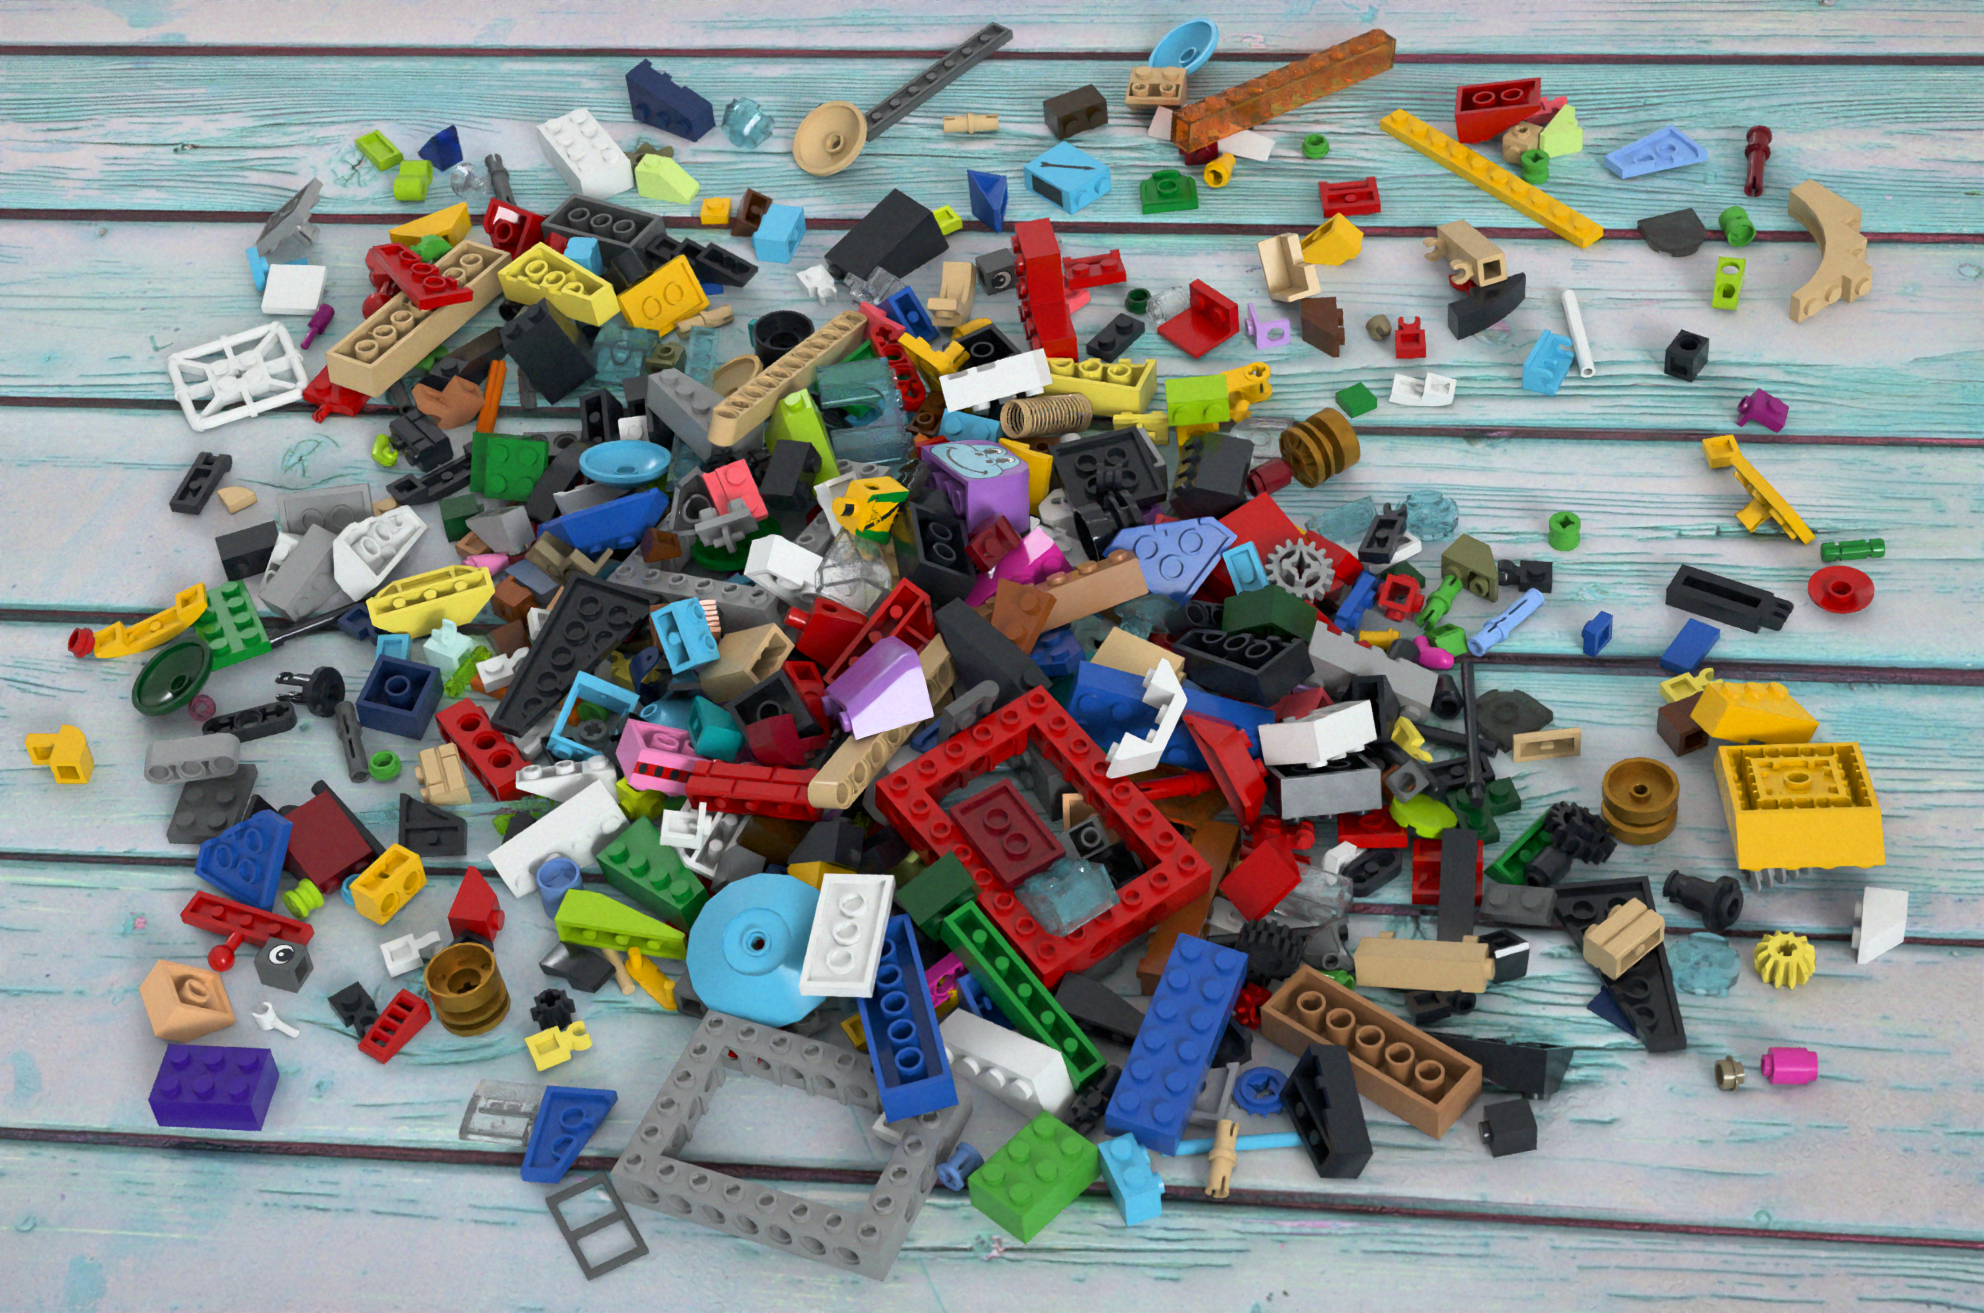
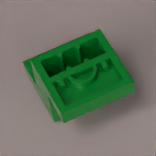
(507, 465)

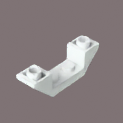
(1135, 754)

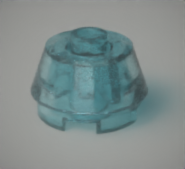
(746, 124)

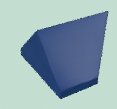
(988, 198)

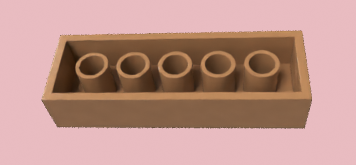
(1389, 1057)

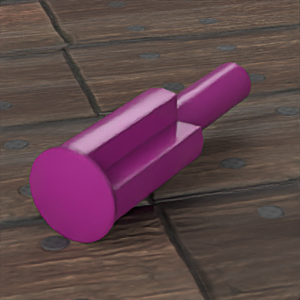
(318, 324)

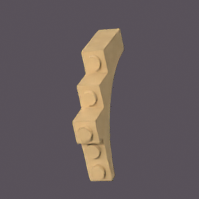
(1843, 249)

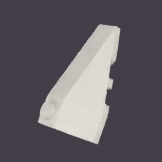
(372, 548)

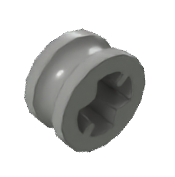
(595, 727)

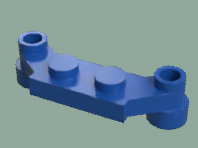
(1359, 600)

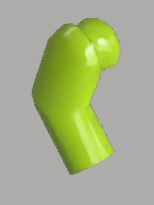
(381, 452)

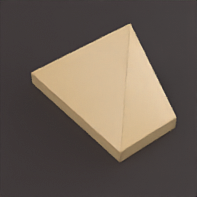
(1546, 744)

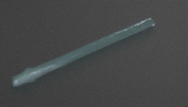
(525, 805)

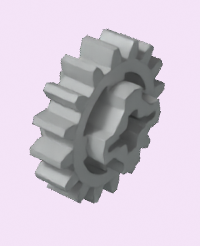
(1312, 565)

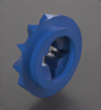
(1255, 1081)

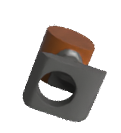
(1401, 779)

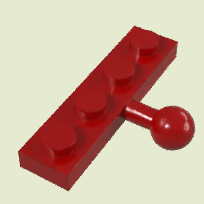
(240, 925)

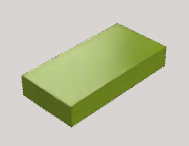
(379, 150)

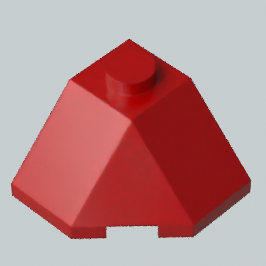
(512, 227)

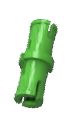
(1439, 603)

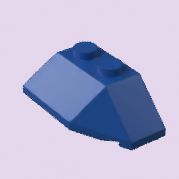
(610, 524)

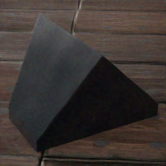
(1382, 699)

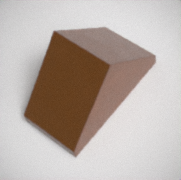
(509, 638)

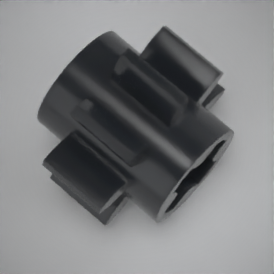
(553, 1009)

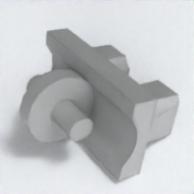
(726, 528)

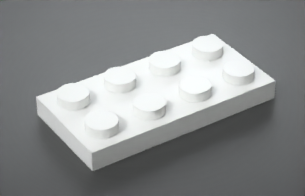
(847, 935)

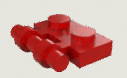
(1271, 826)

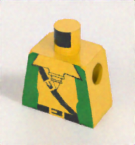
(871, 507)

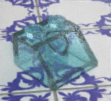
(621, 354)

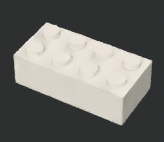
(585, 155)

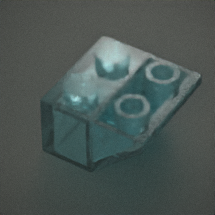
(1068, 895)

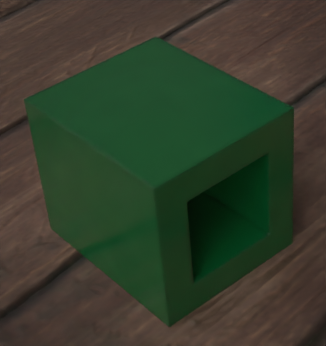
(455, 512)

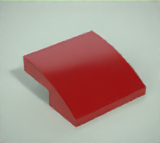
(1427, 872)

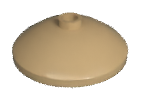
(829, 138)
(735, 374)

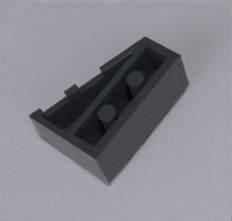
(1328, 1112)

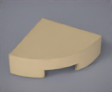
(236, 498)

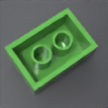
(1034, 1176)

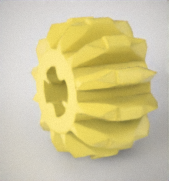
(1784, 959)

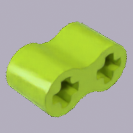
(413, 180)

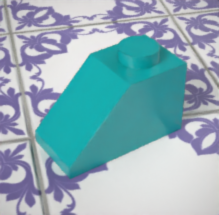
(713, 731)

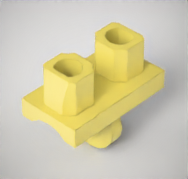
(1154, 423)

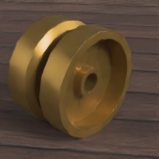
(1640, 800)

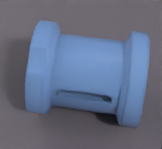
(949, 1172)

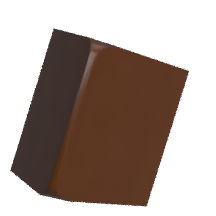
(659, 545)

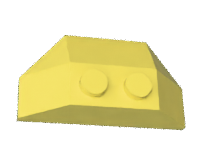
(424, 600)

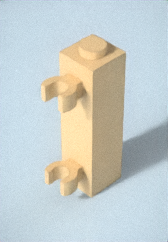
(1469, 253)
(1423, 963)

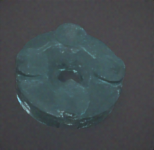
(1442, 513)
(1704, 982)

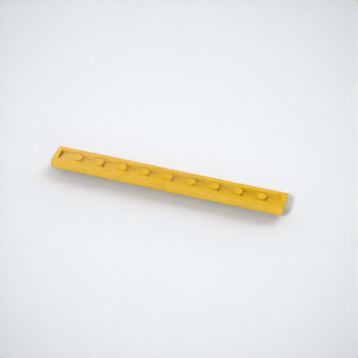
(1492, 178)

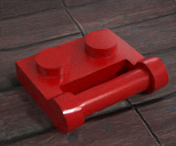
(1349, 197)
(1094, 270)

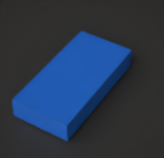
(1690, 647)

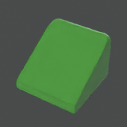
(1449, 638)

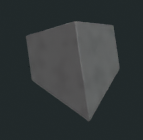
(688, 499)

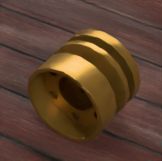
(1320, 447)
(467, 989)

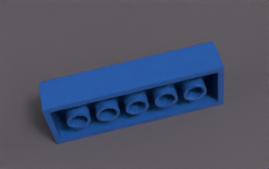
(1110, 704)
(904, 1031)
(1176, 1044)

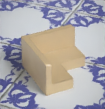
(1285, 270)

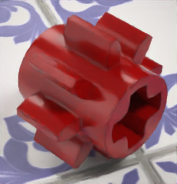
(1249, 1005)

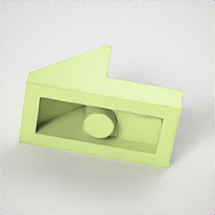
(1562, 134)

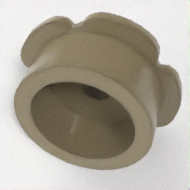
(1729, 1073)

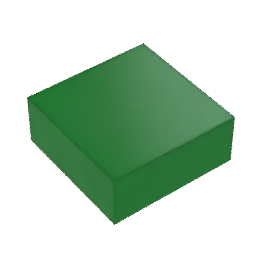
(1356, 400)

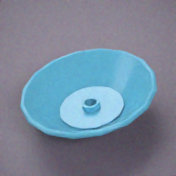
(748, 981)

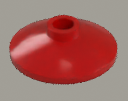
(1841, 589)

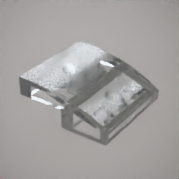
(502, 1112)

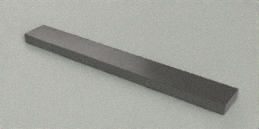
(935, 78)

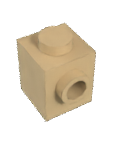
(1520, 139)

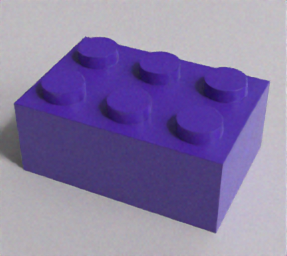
(214, 1087)

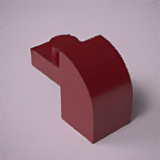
(991, 542)
(777, 742)

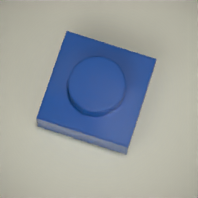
(1597, 633)

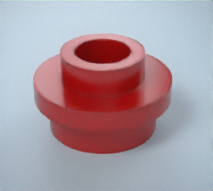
(81, 642)

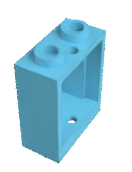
(596, 692)

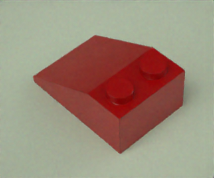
(1494, 107)

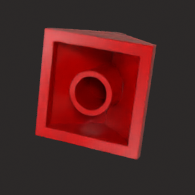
(1262, 879)

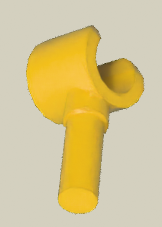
(1240, 411)

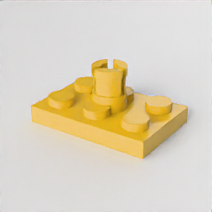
(663, 297)
(934, 364)
(1766, 503)

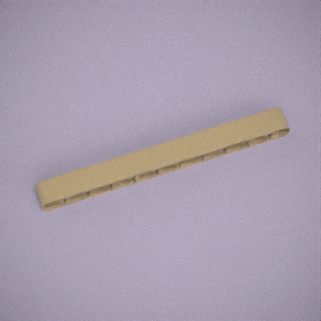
(787, 375)

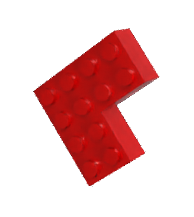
(1042, 290)

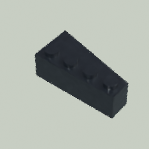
(1244, 666)

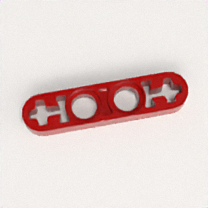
(902, 366)

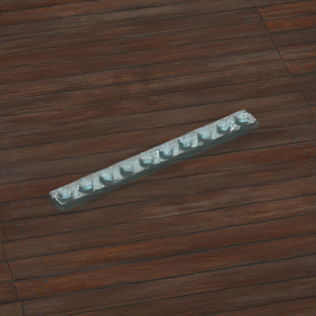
(700, 367)

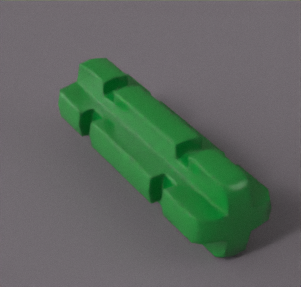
(1852, 550)

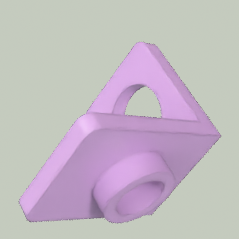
(1260, 330)

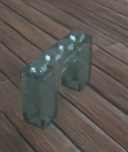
(872, 385)

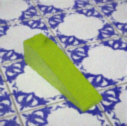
(605, 923)

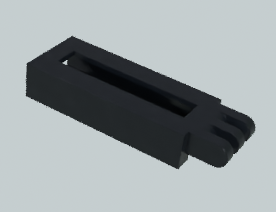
(1726, 600)

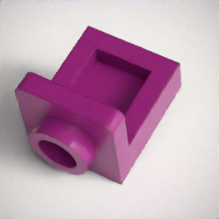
(1764, 409)

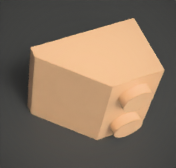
(185, 1001)

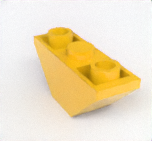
(449, 223)

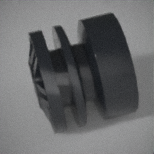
(779, 333)
(1099, 527)

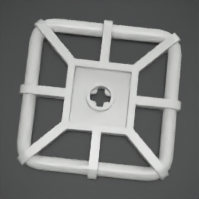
(223, 376)

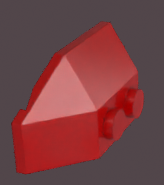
(903, 615)
(1231, 764)

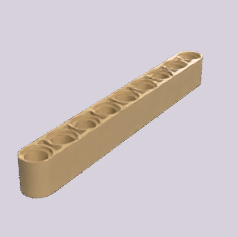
(861, 759)

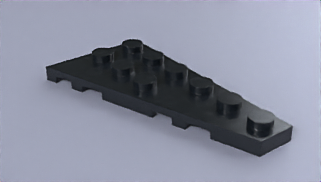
(578, 635)

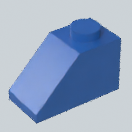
(907, 310)

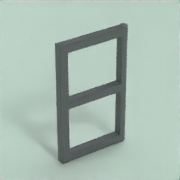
(572, 1236)

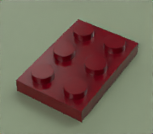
(1007, 833)

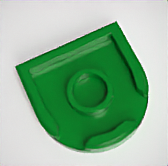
(1168, 192)

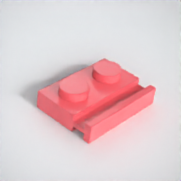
(731, 483)

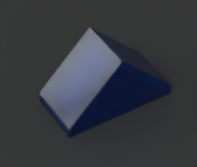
(443, 149)

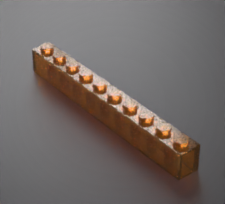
(1282, 90)

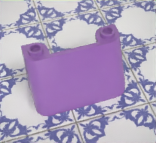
(879, 691)

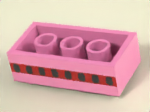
(662, 757)

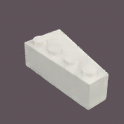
(784, 570)
(571, 831)
(1008, 1065)

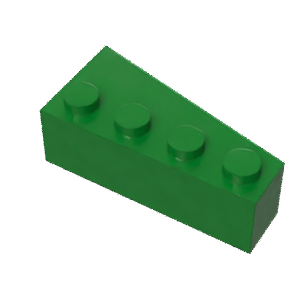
(653, 875)

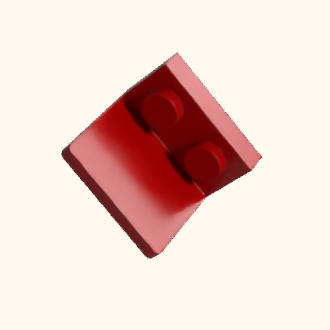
(1204, 324)

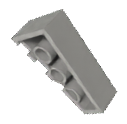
(1339, 659)

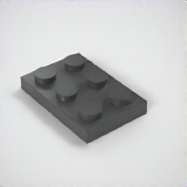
(211, 806)

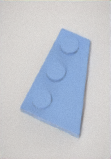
(1654, 153)

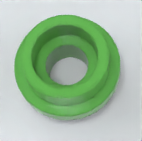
(1315, 146)
(384, 765)

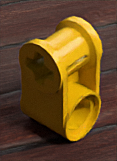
(1246, 386)

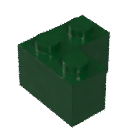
(1268, 614)
(938, 893)

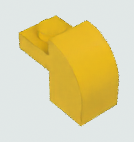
(64, 752)

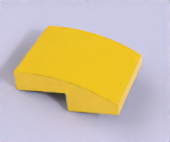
(1039, 471)

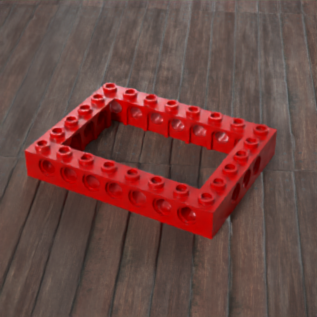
(1174, 868)

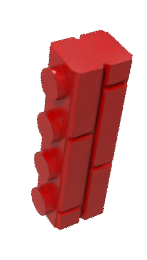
(752, 790)

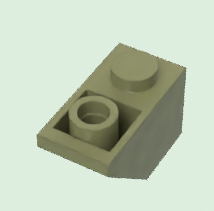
(1473, 565)

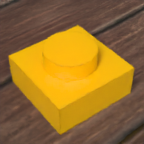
(716, 210)
(1720, 450)

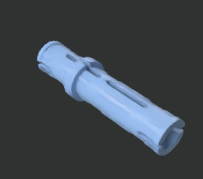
(1497, 628)

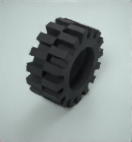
(1270, 948)

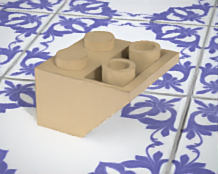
(1156, 87)

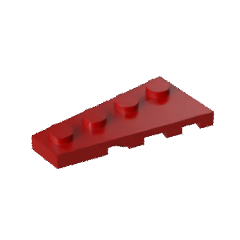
(419, 280)

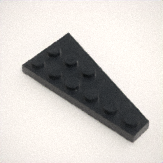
(1644, 990)

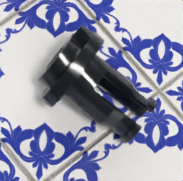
(319, 691)
(1716, 901)

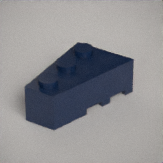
(666, 105)

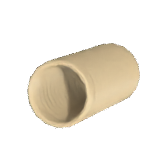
(1064, 416)

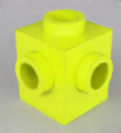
(638, 802)

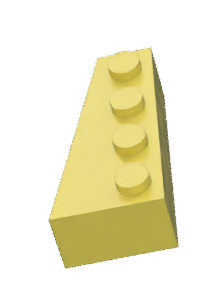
(563, 282)
(1106, 386)

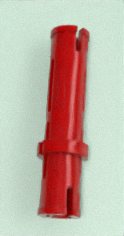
(1189, 784)

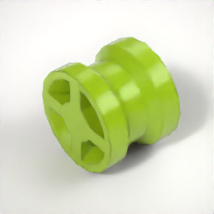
(303, 899)

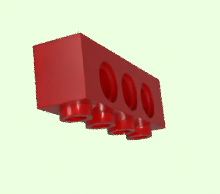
(483, 749)

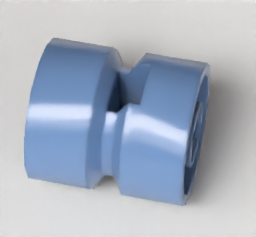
(554, 880)

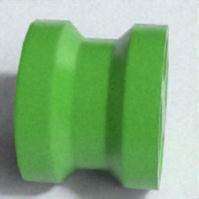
(1535, 166)
(1564, 531)

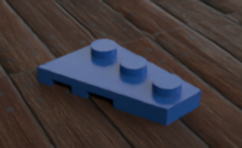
(563, 1129)

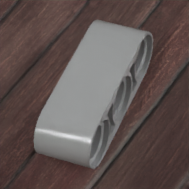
(192, 758)

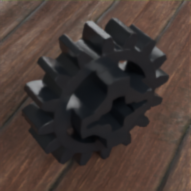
(1580, 832)

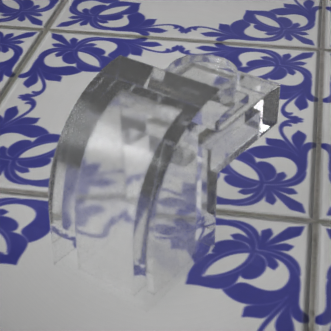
(876, 289)

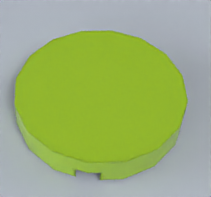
(1424, 814)

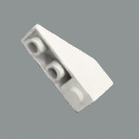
(568, 778)

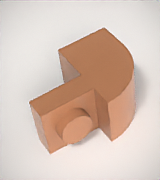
(452, 406)

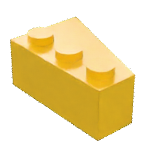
(1753, 712)

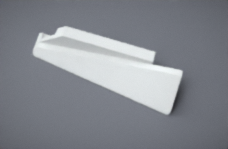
(1242, 144)

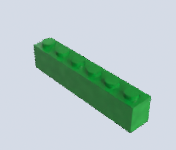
(1019, 992)

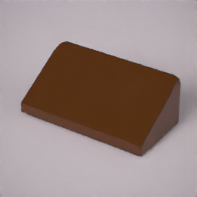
(749, 213)

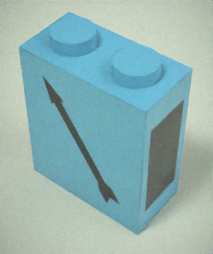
(1067, 177)

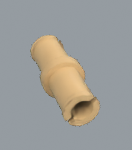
(970, 123)
(705, 319)
(1222, 1159)

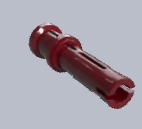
(1757, 153)

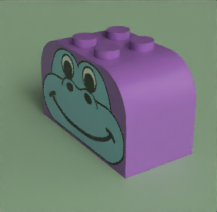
(980, 481)

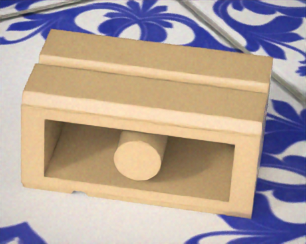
(443, 776)
(1623, 938)

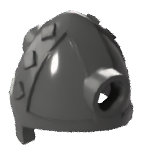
(1324, 948)

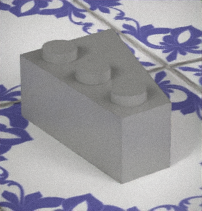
(304, 577)

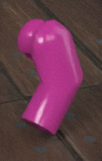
(1433, 657)

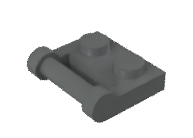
(962, 711)

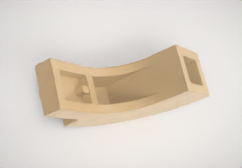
(955, 296)

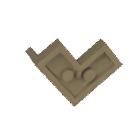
(560, 560)

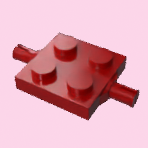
(332, 397)

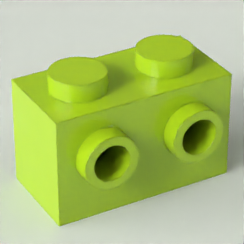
(1197, 400)

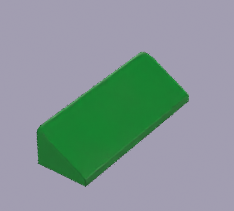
(1510, 863)

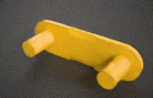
(651, 979)

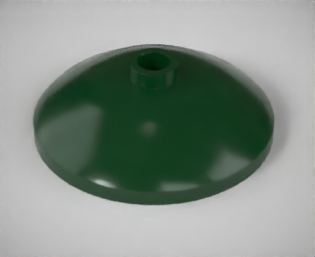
(173, 677)

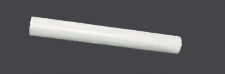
(1578, 334)

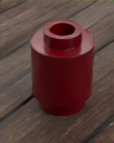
(1269, 477)

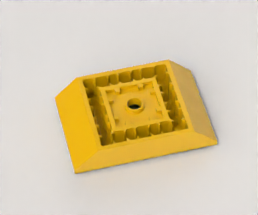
(1800, 805)

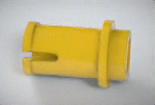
(1380, 638)

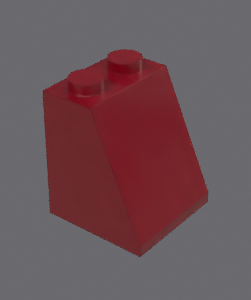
(325, 845)

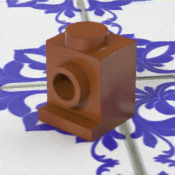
(512, 601)

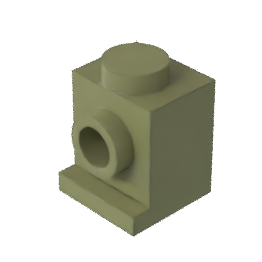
(666, 357)

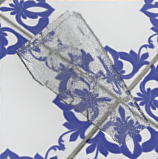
(854, 574)

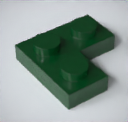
(1498, 799)

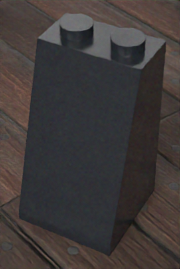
(893, 235)

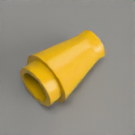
(1219, 170)

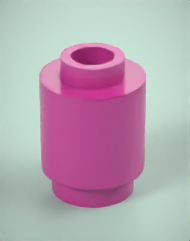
(1789, 1065)

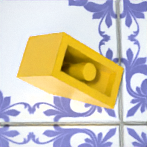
(1332, 242)

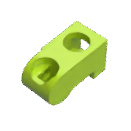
(1728, 286)

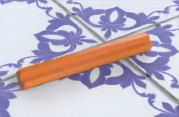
(492, 396)

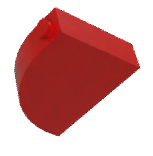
(1266, 526)

